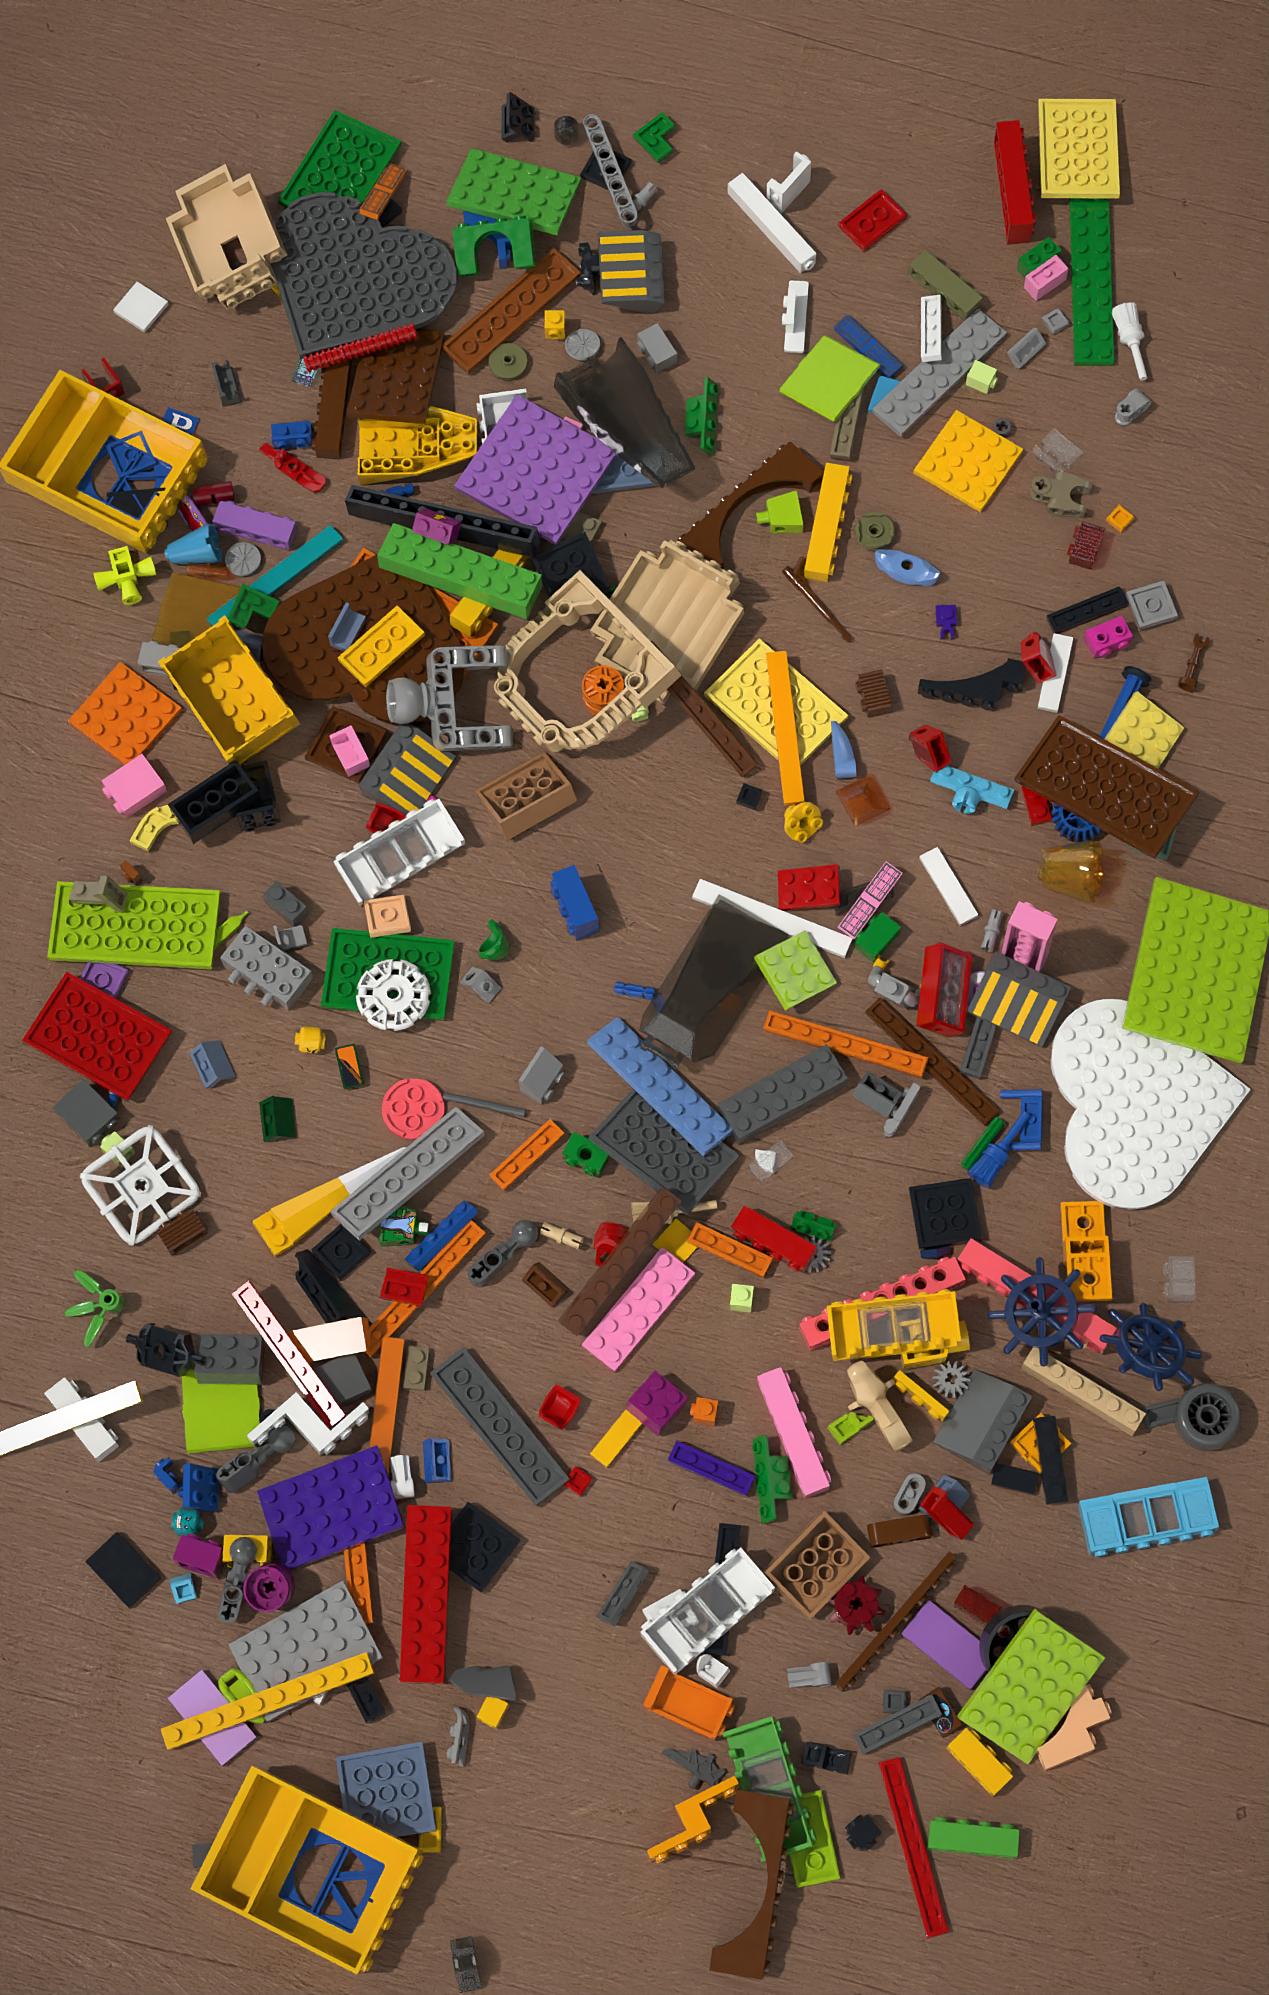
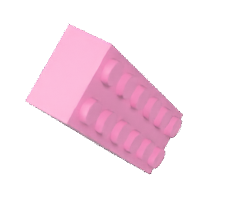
(1029, 936)

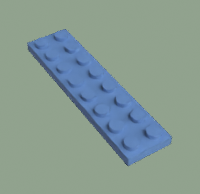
(660, 1086)

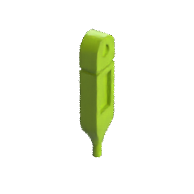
(228, 928)

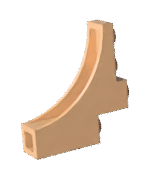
(1073, 1736)

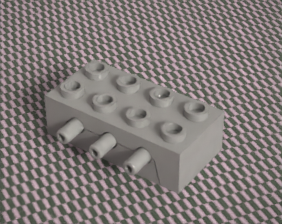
(265, 969)

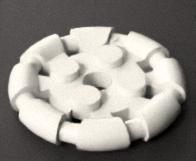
(397, 1006)

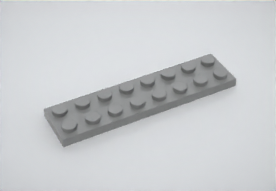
(934, 379)
(407, 1173)

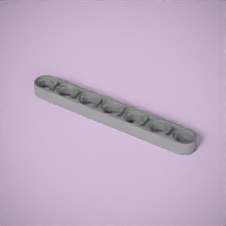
(610, 179)

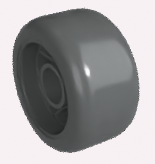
(1216, 1403)

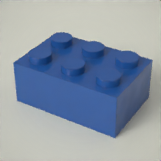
(574, 903)

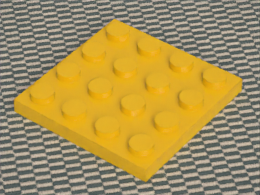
(968, 461)

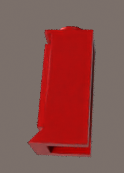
(946, 1513)

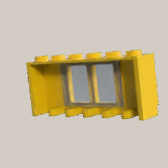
(894, 1325)

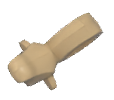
(871, 1393)

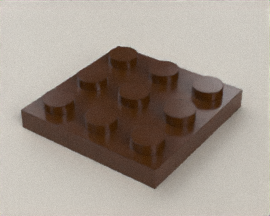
(322, 752)

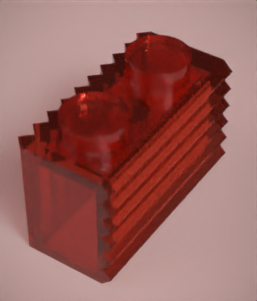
(1086, 545)
(976, 1605)

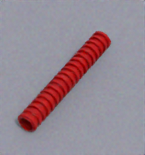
(360, 347)

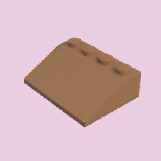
(526, 795)
(815, 1564)

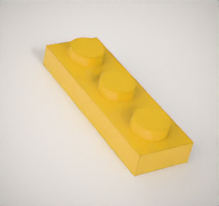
(920, 1396)

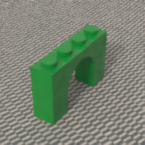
(468, 239)

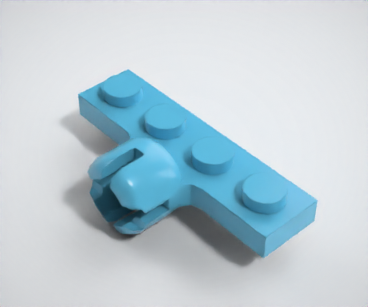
(971, 789)

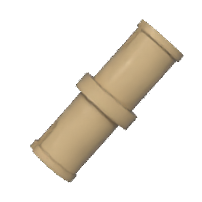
(561, 1235)

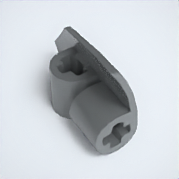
(490, 1682)

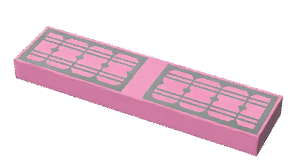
(870, 900)

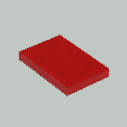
(872, 220)

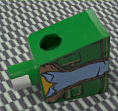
(401, 1228)

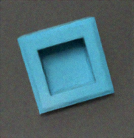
(183, 1588)

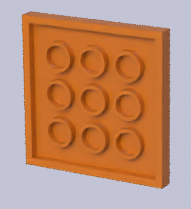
(124, 714)

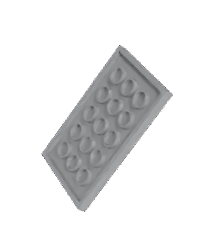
(304, 1641)

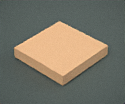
(387, 916)

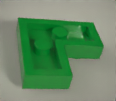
(651, 137)
(249, 601)

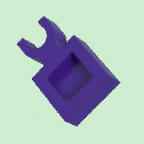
(946, 619)

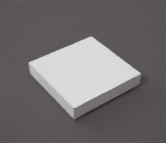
(140, 307)

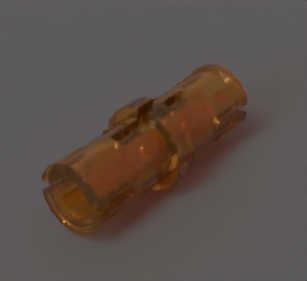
(207, 571)

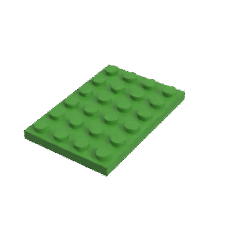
(513, 188)

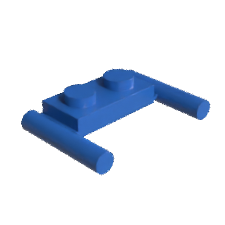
(1032, 1130)

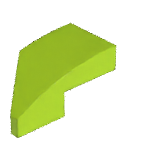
(848, 1426)

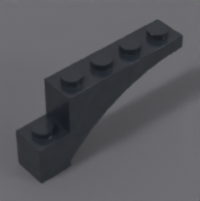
(978, 690)

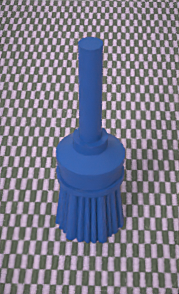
(995, 1156)

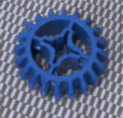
(1067, 825)

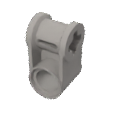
(1131, 407)

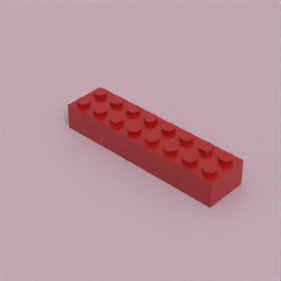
(426, 1594)

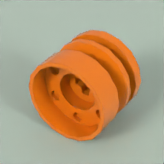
(593, 695)

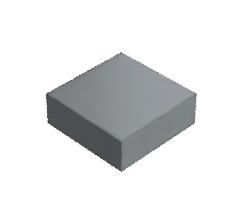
(1055, 321)

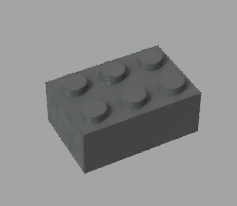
(230, 1359)

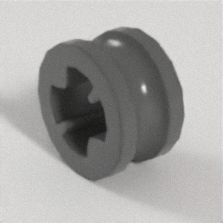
(997, 424)

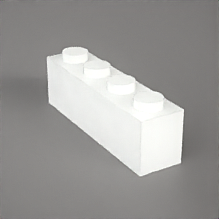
(92, 1434)

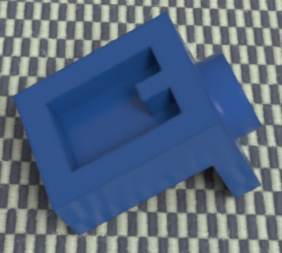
(168, 1478)

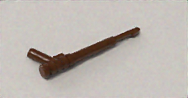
(799, 582)

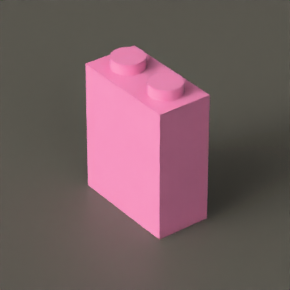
(133, 786)

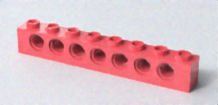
(948, 1267)

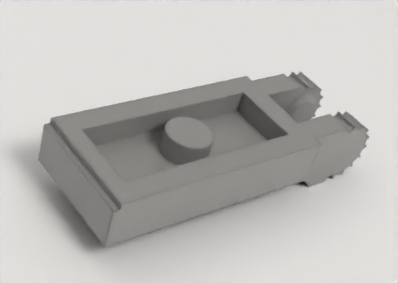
(900, 1111)

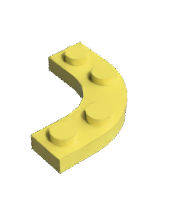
(151, 826)

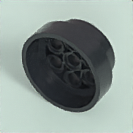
(991, 1638)

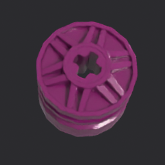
(257, 1590)

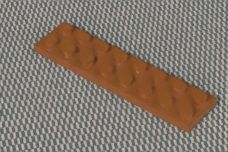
(510, 311)

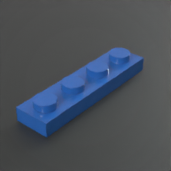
(441, 1235)

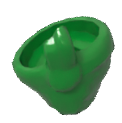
(496, 945)

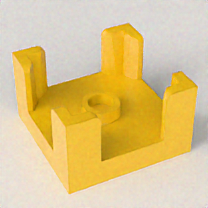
(263, 1544)

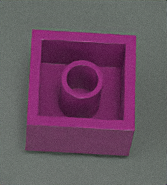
(656, 1403)
(199, 1555)

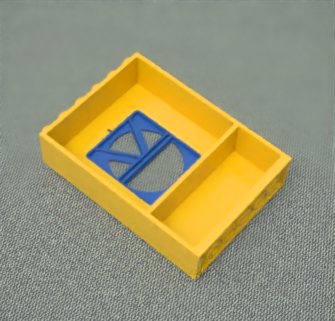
(67, 439)
(256, 1860)

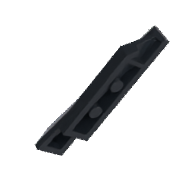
(324, 1291)

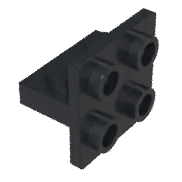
(517, 119)

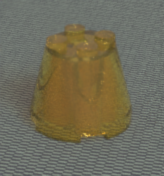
(1073, 870)

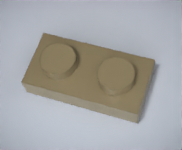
(416, 1368)

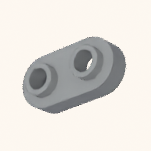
(908, 1494)

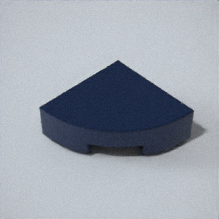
(935, 1252)

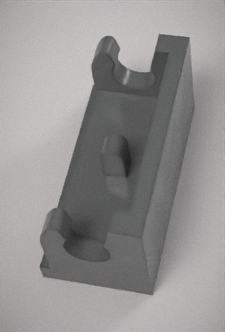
(226, 383)

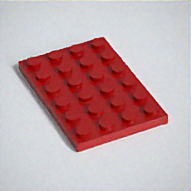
(97, 1036)

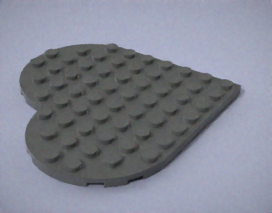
(353, 276)

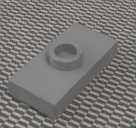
(1026, 348)

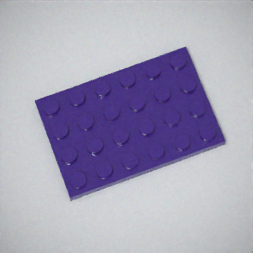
(330, 1508)

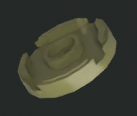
(508, 370)
(874, 522)

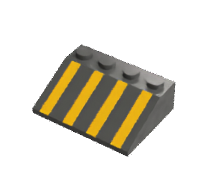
(631, 270)
(406, 770)
(1018, 999)

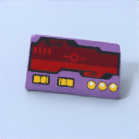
(191, 514)

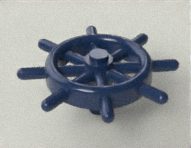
(1041, 1311)
(1150, 1346)

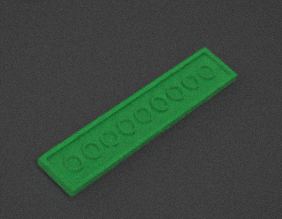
(1091, 282)

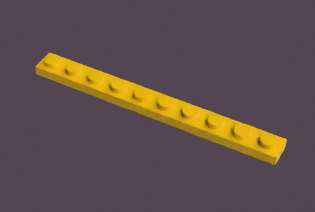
(267, 1701)

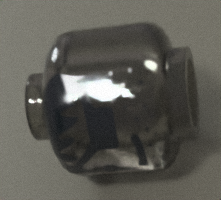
(566, 130)

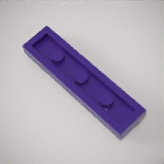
(711, 1468)

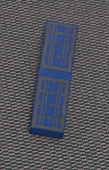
(868, 346)

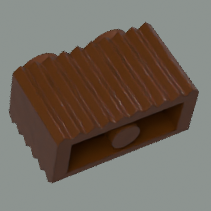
(874, 693)
(181, 1231)

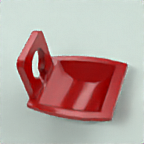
(382, 817)
(606, 1239)
(559, 1407)

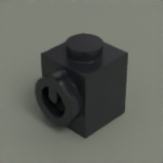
(862, 1833)

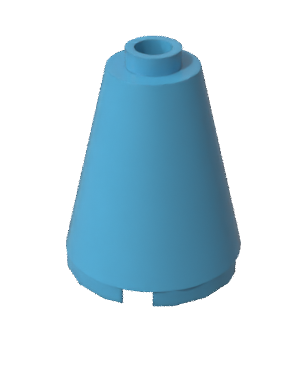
(196, 547)

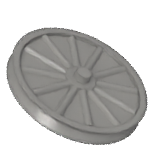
(582, 344)
(243, 559)

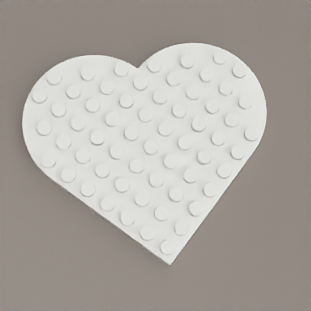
(1138, 1105)

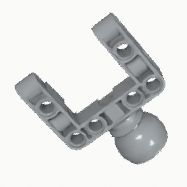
(409, 700)

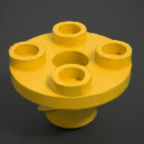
(802, 821)

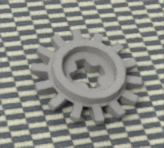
(821, 1255)
(946, 1386)

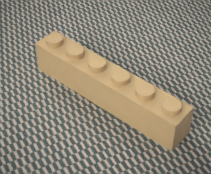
(1084, 1392)

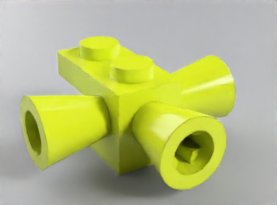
(125, 574)

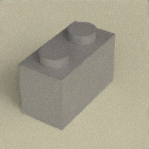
(656, 348)

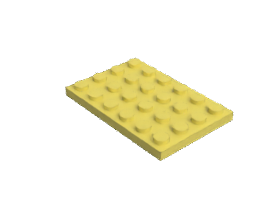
(1078, 148)
(746, 700)

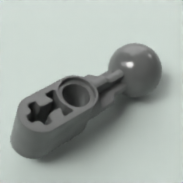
(523, 1234)
(246, 1465)
(242, 1552)

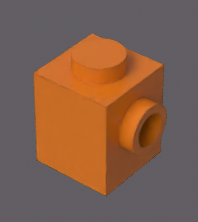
(704, 1411)

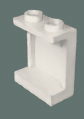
(783, 194)

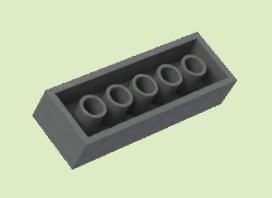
(783, 1094)

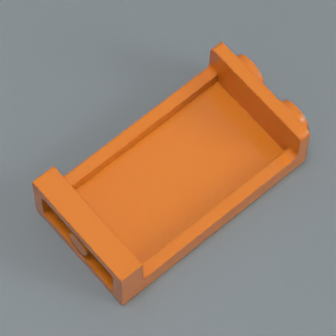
(688, 1704)

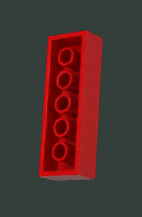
(1013, 182)

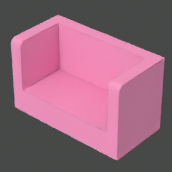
(1046, 278)
(349, 751)

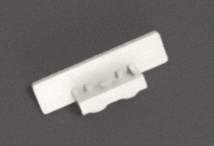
(796, 316)

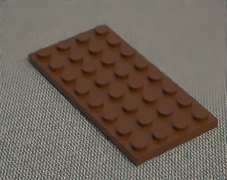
(1106, 786)

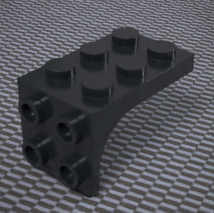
(265, 811)

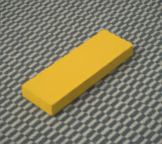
(616, 1438)

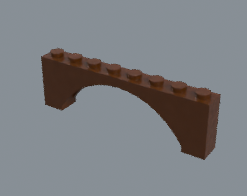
(784, 470)
(749, 1951)

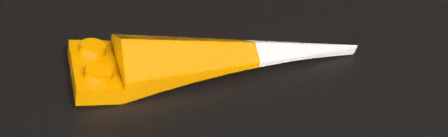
(293, 1219)

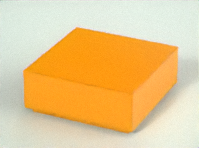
(1120, 518)

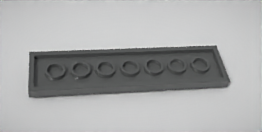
(500, 1426)

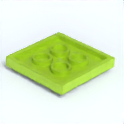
(795, 970)

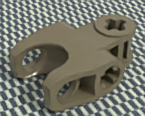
(1057, 493)

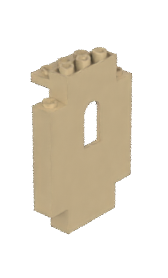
(214, 213)

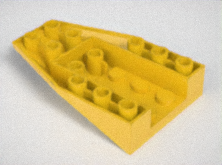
(410, 449)

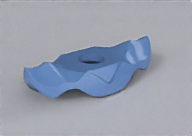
(920, 574)

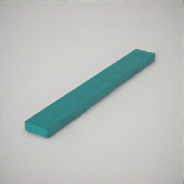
(288, 568)

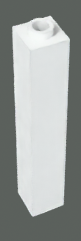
(772, 223)

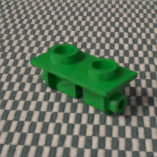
(804, 1223)

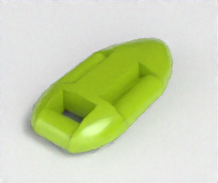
(238, 1690)

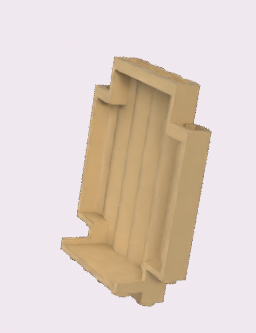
(678, 605)

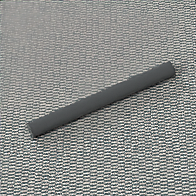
(484, 1104)

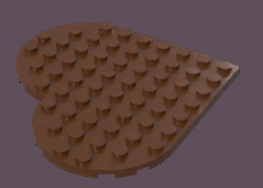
(306, 664)

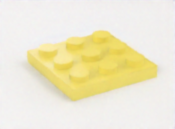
(1144, 731)

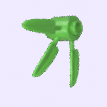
(108, 1300)

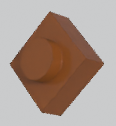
(130, 873)

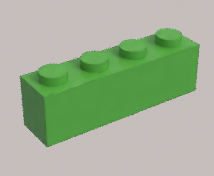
(973, 1839)

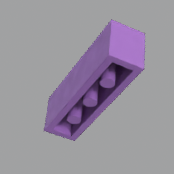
(255, 525)

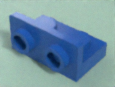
(291, 435)

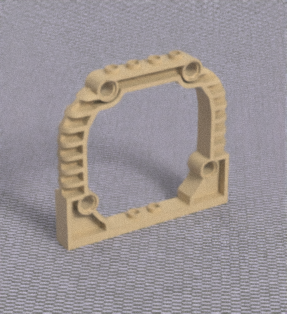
(579, 598)

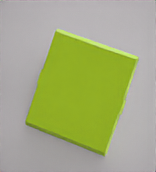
(829, 378)
(218, 1414)

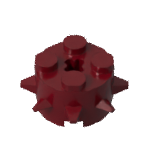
(863, 1615)

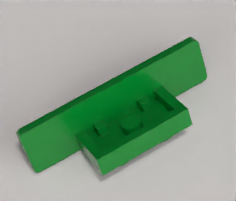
(701, 416)
(772, 1478)

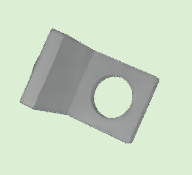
(290, 937)
(481, 984)

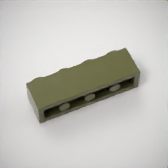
(942, 281)

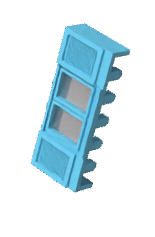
(1148, 1517)

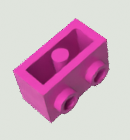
(1108, 637)

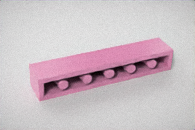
(793, 1433)

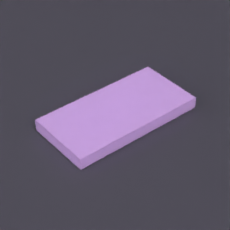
(200, 1696)

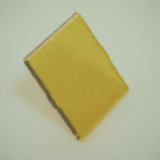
(187, 606)

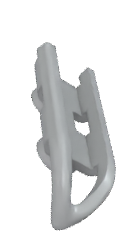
(459, 1732)

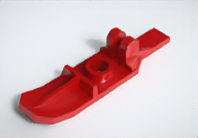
(301, 473)

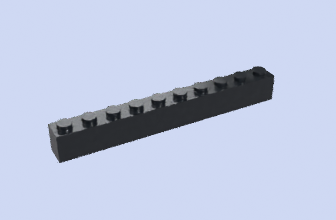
(474, 527)

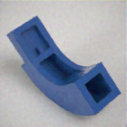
(501, 241)

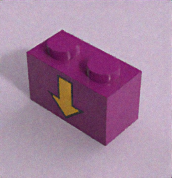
(436, 526)

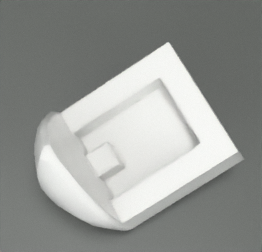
(711, 1670)

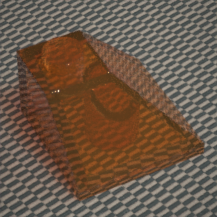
(863, 800)

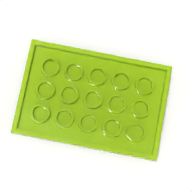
(1031, 1686)

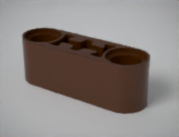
(899, 1531)

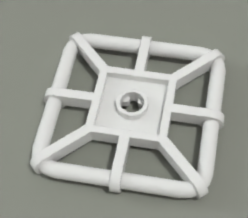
(141, 1171)

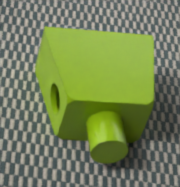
(782, 514)

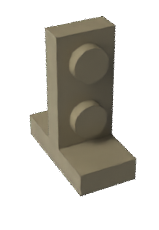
(101, 892)

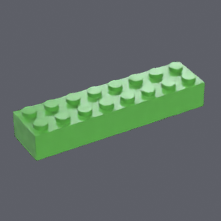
(460, 571)

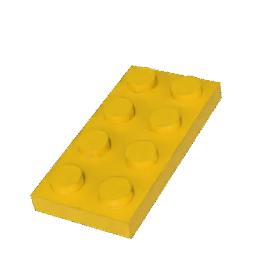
(381, 646)

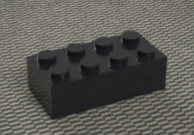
(214, 801)

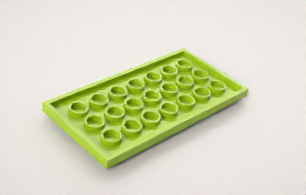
(153, 930)

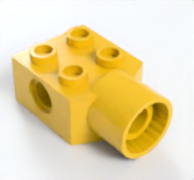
(938, 1356)

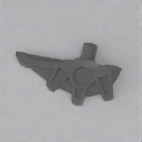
(701, 1768)

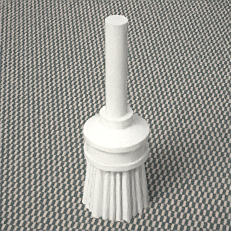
(1130, 332)

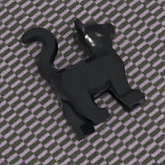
(589, 268)

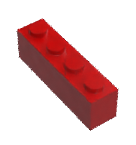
(774, 1239)

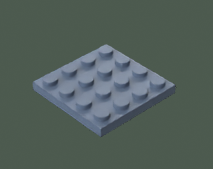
(389, 1789)

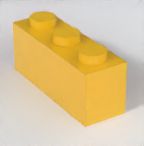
(980, 1761)

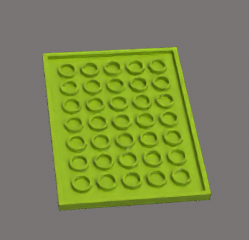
(1197, 970)

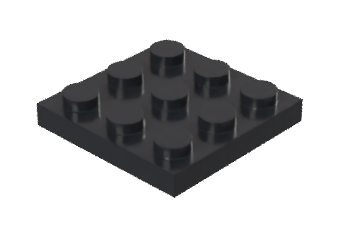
(565, 560)
(945, 1213)
(478, 1547)

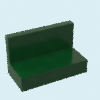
(277, 1118)

